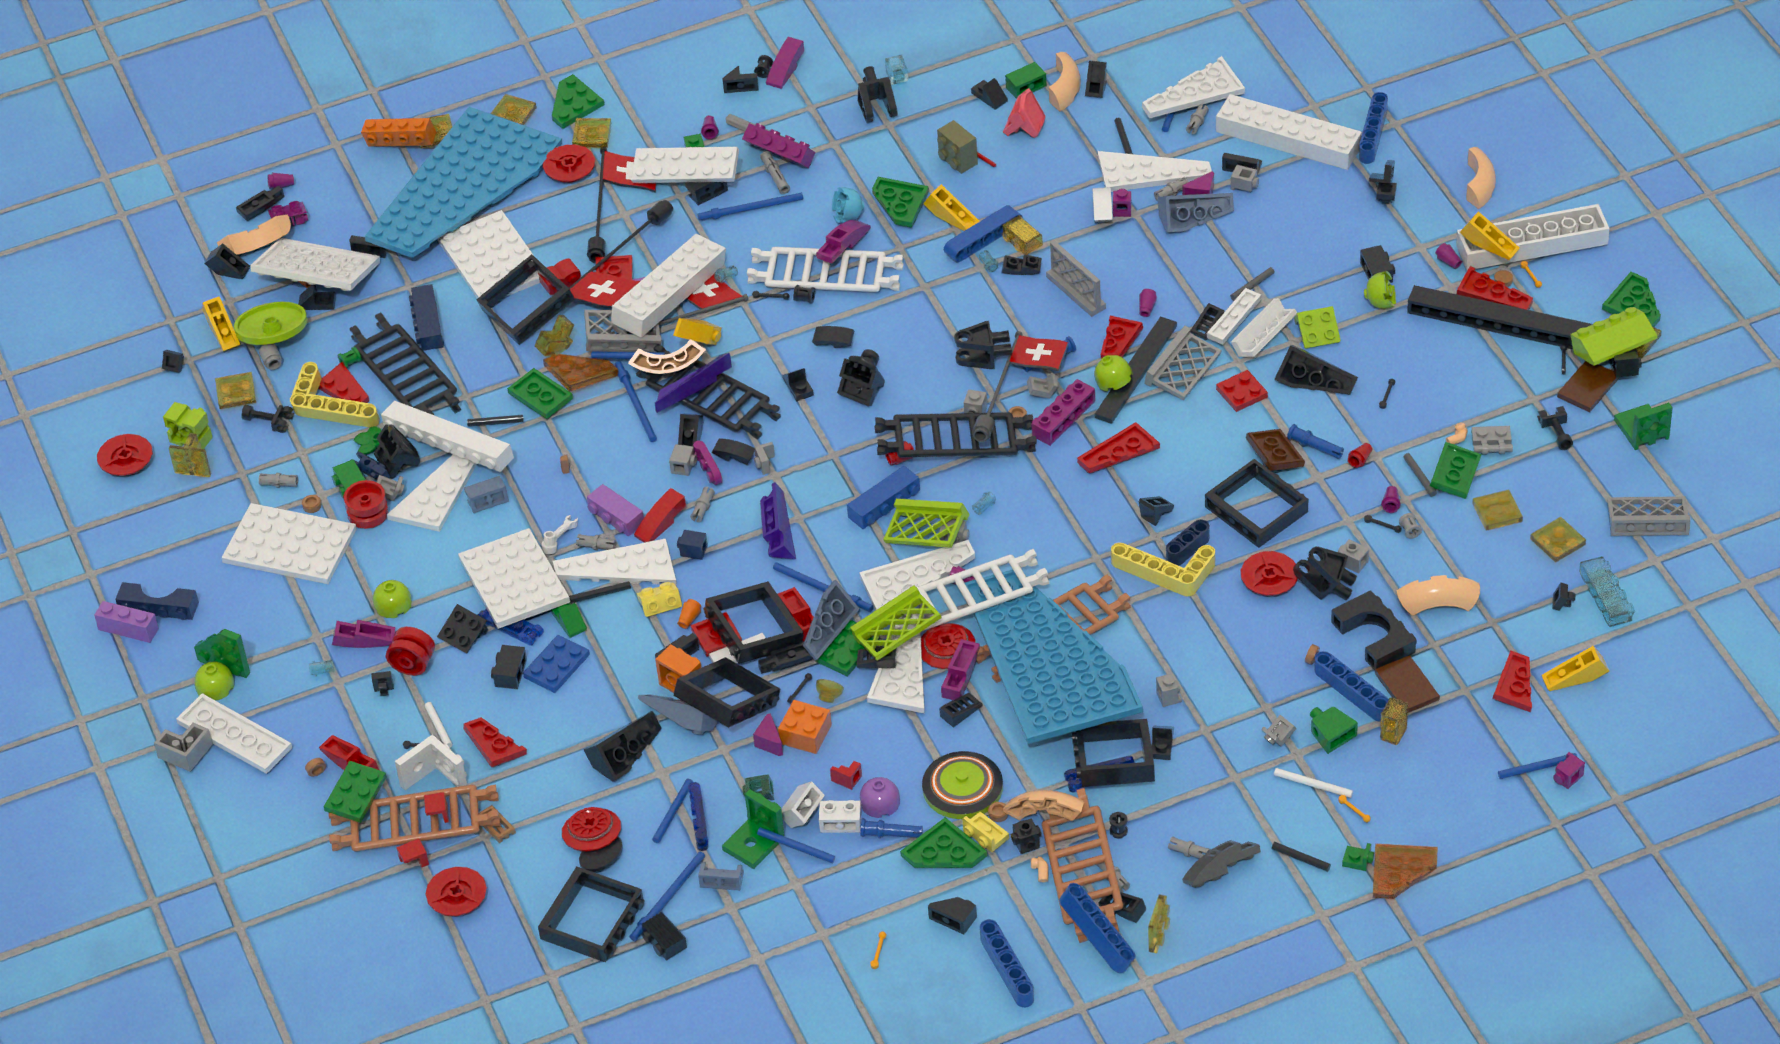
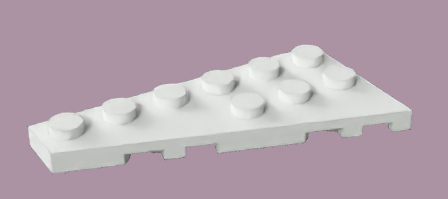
(1201, 87)
(1143, 171)
(435, 497)
(630, 563)
(893, 578)
(901, 685)

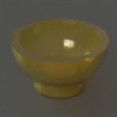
(828, 690)

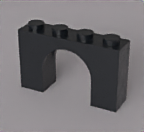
(1370, 610)

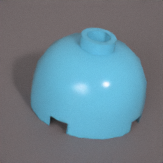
(847, 204)

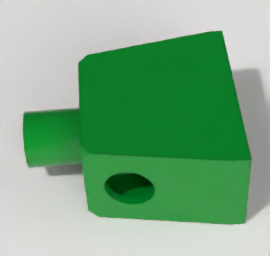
(1332, 728)

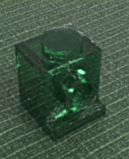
(760, 782)

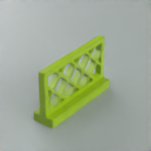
(929, 510)
(889, 615)

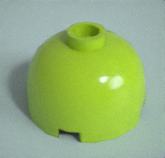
(1380, 291)
(1112, 372)
(391, 599)
(214, 680)

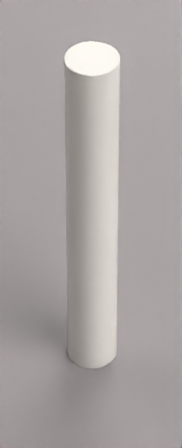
(438, 724)

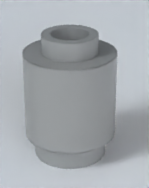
(270, 356)

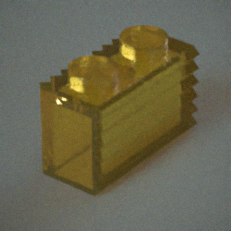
(1022, 235)
(1394, 721)

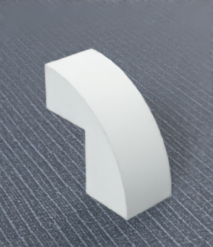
(1102, 204)

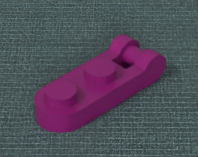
(707, 463)

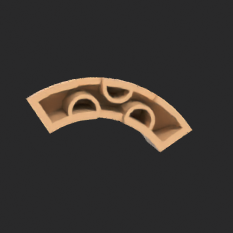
(1064, 90)
(1482, 186)
(257, 238)
(667, 363)
(1439, 592)
(1052, 801)

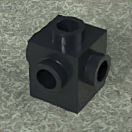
(1026, 836)

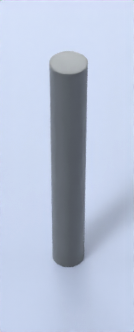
(1254, 282)
(1420, 475)

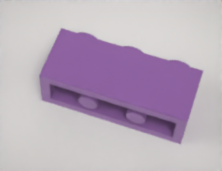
(615, 510)
(126, 621)

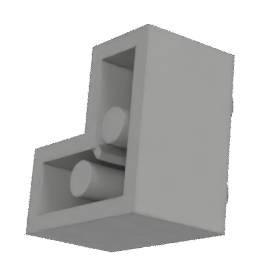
(184, 750)

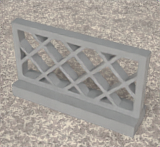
(1075, 280)
(616, 342)
(1178, 346)
(1650, 523)

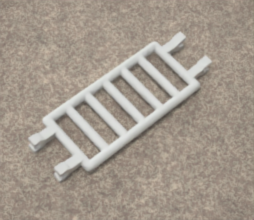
(879, 281)
(1015, 563)

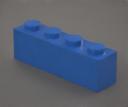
(881, 497)

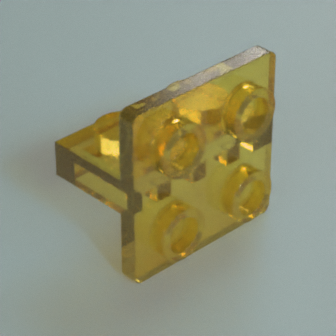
(190, 458)

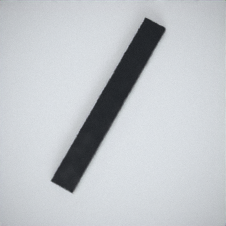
(1139, 365)

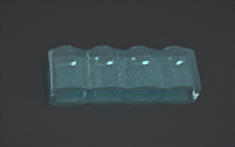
(1606, 591)

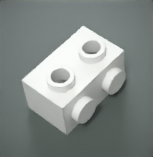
(801, 804)
(840, 816)

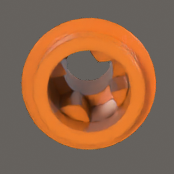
(689, 612)

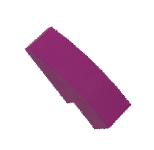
(785, 62)
(362, 634)
(960, 670)

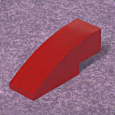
(660, 516)
(798, 608)
(342, 752)

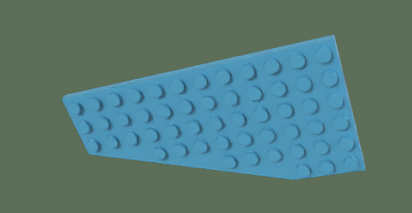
(465, 173)
(1050, 666)

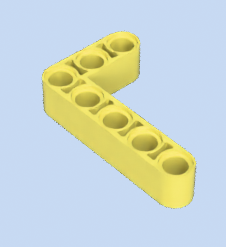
(327, 407)
(1164, 573)

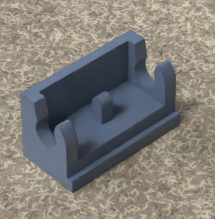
(486, 494)
(720, 878)

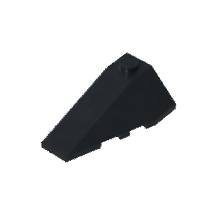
(1310, 372)
(619, 750)

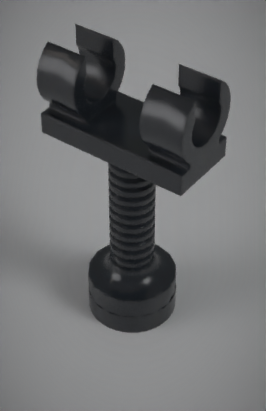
(277, 423)
(1564, 440)

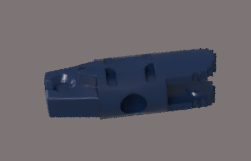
(370, 466)

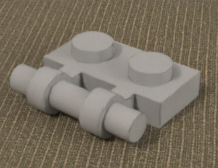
(1492, 439)

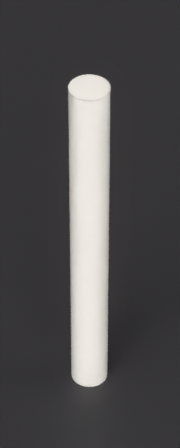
(1313, 782)

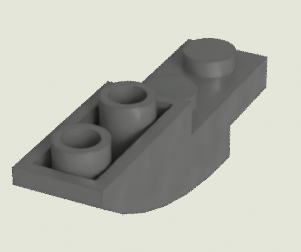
(1215, 861)

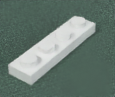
(1234, 316)

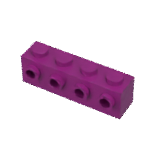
(778, 145)
(1063, 412)

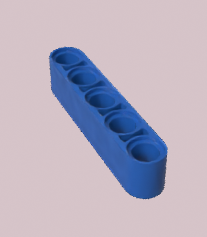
(1373, 128)
(979, 234)
(1350, 685)
(1097, 928)
(1006, 963)

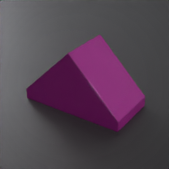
(1201, 185)
(767, 737)

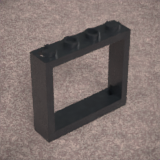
(539, 316)
(1215, 503)
(746, 652)
(690, 690)
(1114, 773)
(578, 879)

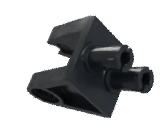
(873, 89)
(981, 346)
(1325, 574)

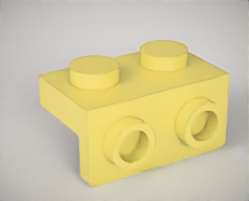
(659, 599)
(985, 831)

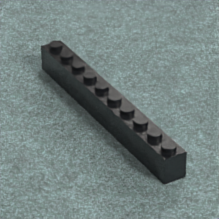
(1493, 316)

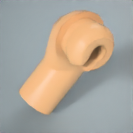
(1460, 434)
(1042, 867)

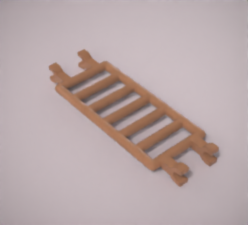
(1093, 591)
(477, 820)
(1105, 857)

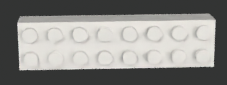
(1288, 131)
(1542, 236)
(668, 285)

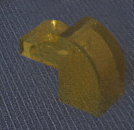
(558, 339)

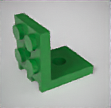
(1645, 424)
(760, 814)

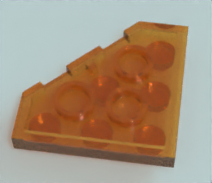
(578, 371)
(1400, 868)

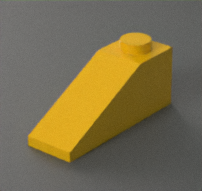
(949, 209)
(1488, 237)
(220, 323)
(698, 331)
(1576, 670)

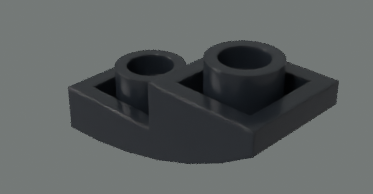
(1026, 266)
(833, 335)
(729, 448)

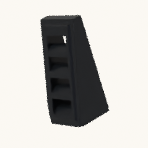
(1209, 310)
(887, 661)
(957, 717)
(1132, 912)

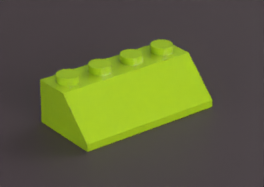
(1613, 336)

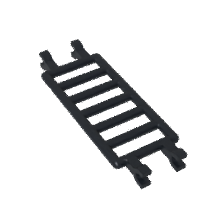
(423, 358)
(1012, 422)
(744, 423)

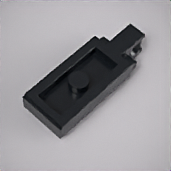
(259, 202)
(784, 658)

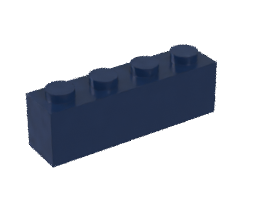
(426, 317)

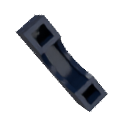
(179, 604)

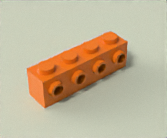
(398, 132)

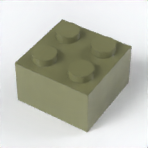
(957, 146)

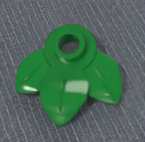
(368, 440)

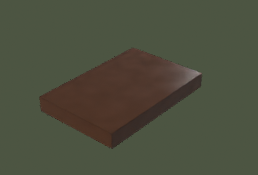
(1587, 386)
(1275, 449)
(1408, 683)

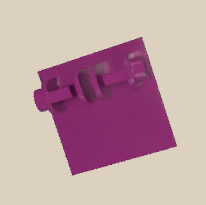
(294, 209)

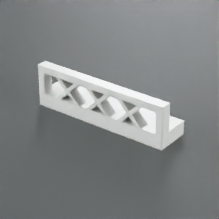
(1262, 329)

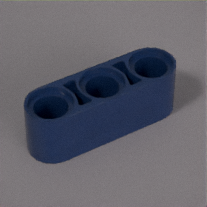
(1188, 542)

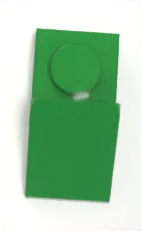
(569, 619)

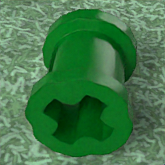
(350, 357)

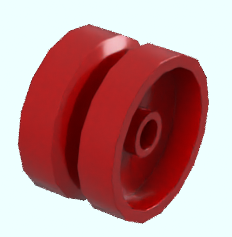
(366, 504)
(410, 651)

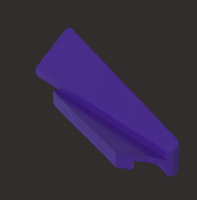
(693, 382)
(776, 524)

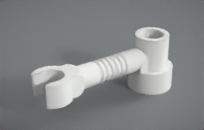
(549, 544)

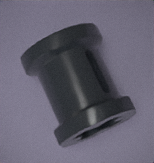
(763, 66)
(804, 294)
(1123, 830)

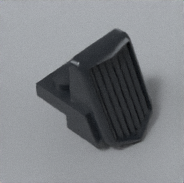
(859, 380)
(395, 450)

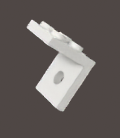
(425, 758)

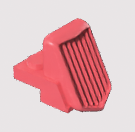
(1025, 115)

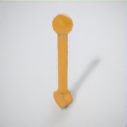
(1524, 264)
(1343, 800)
(874, 963)

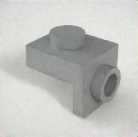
(1042, 387)
(763, 453)
(391, 487)
(1279, 731)

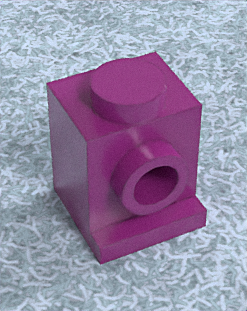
(1122, 198)
(1569, 771)

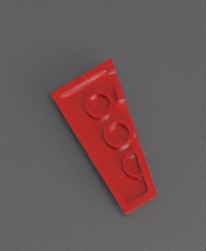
(1483, 288)
(1122, 446)

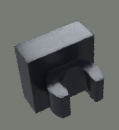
(1386, 192)
(172, 361)
(1562, 597)
(382, 682)

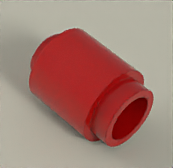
(893, 458)

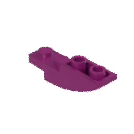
(840, 238)

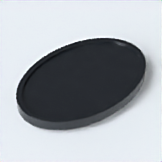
(602, 858)

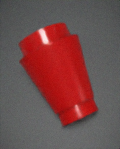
(1359, 455)

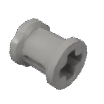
(1410, 525)

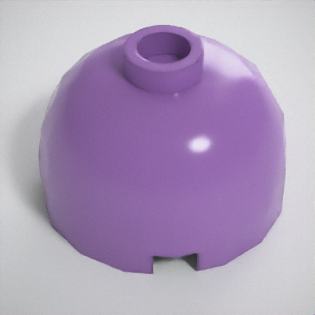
(879, 797)

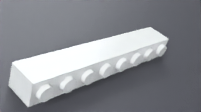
(448, 436)

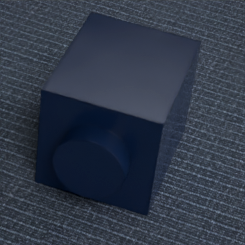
(692, 544)

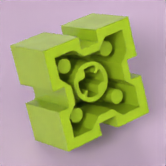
(183, 420)

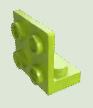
(1318, 327)

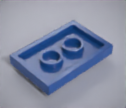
(556, 663)

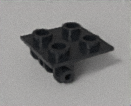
(462, 628)

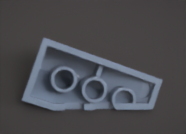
(1188, 211)
(831, 617)
(680, 713)

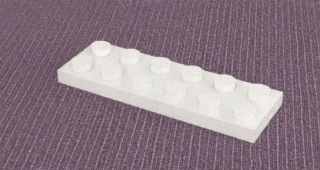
(685, 164)
(236, 733)

